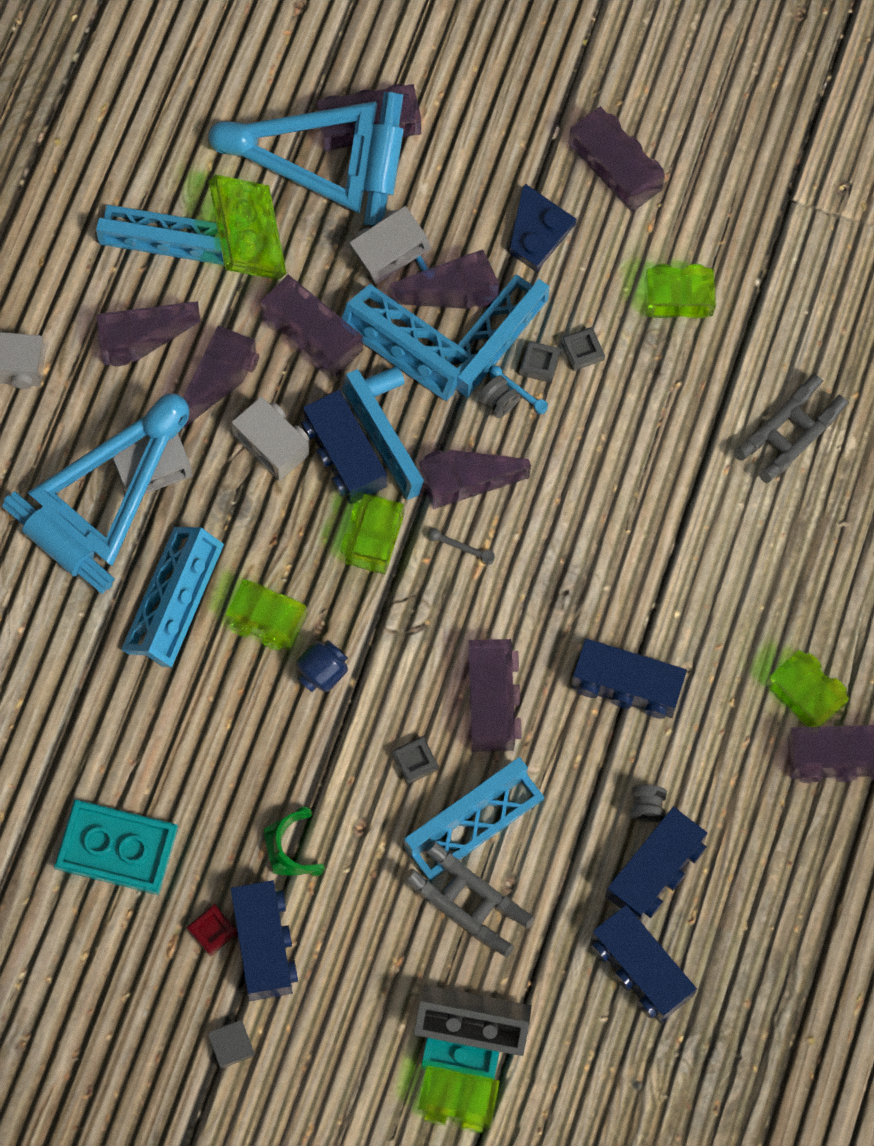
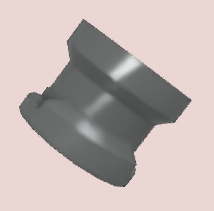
(499, 396)
(648, 803)

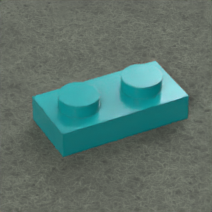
(460, 1058)

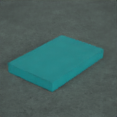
(116, 847)

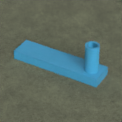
(361, 396)

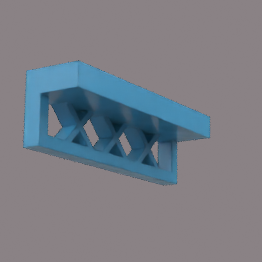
(160, 240)
(502, 338)
(401, 344)
(178, 595)
(468, 806)

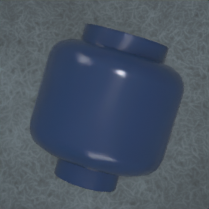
(321, 666)

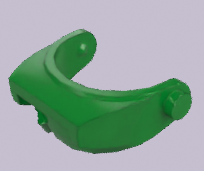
(280, 862)

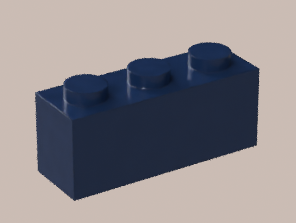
(343, 447)
(628, 679)
(658, 865)
(263, 940)
(642, 964)

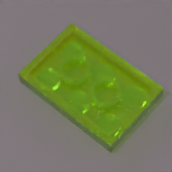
(247, 227)

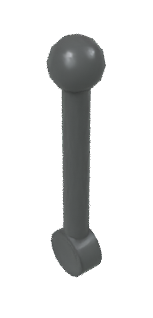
(487, 556)

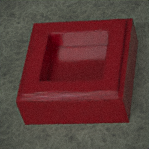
(212, 930)

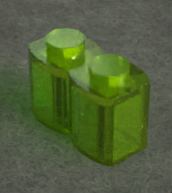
(680, 291)
(373, 533)
(266, 615)
(808, 690)
(458, 1098)

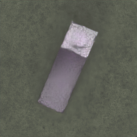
(454, 284)
(137, 332)
(220, 370)
(463, 474)

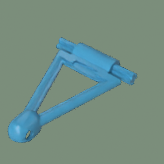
(372, 158)
(66, 533)

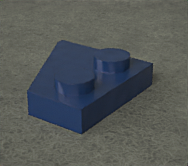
(538, 228)

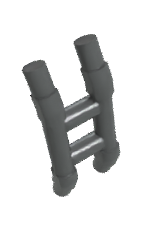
(792, 410)
(490, 896)

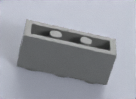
(473, 1020)

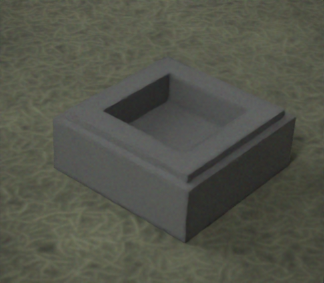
(582, 349)
(539, 361)
(415, 760)
(231, 1044)

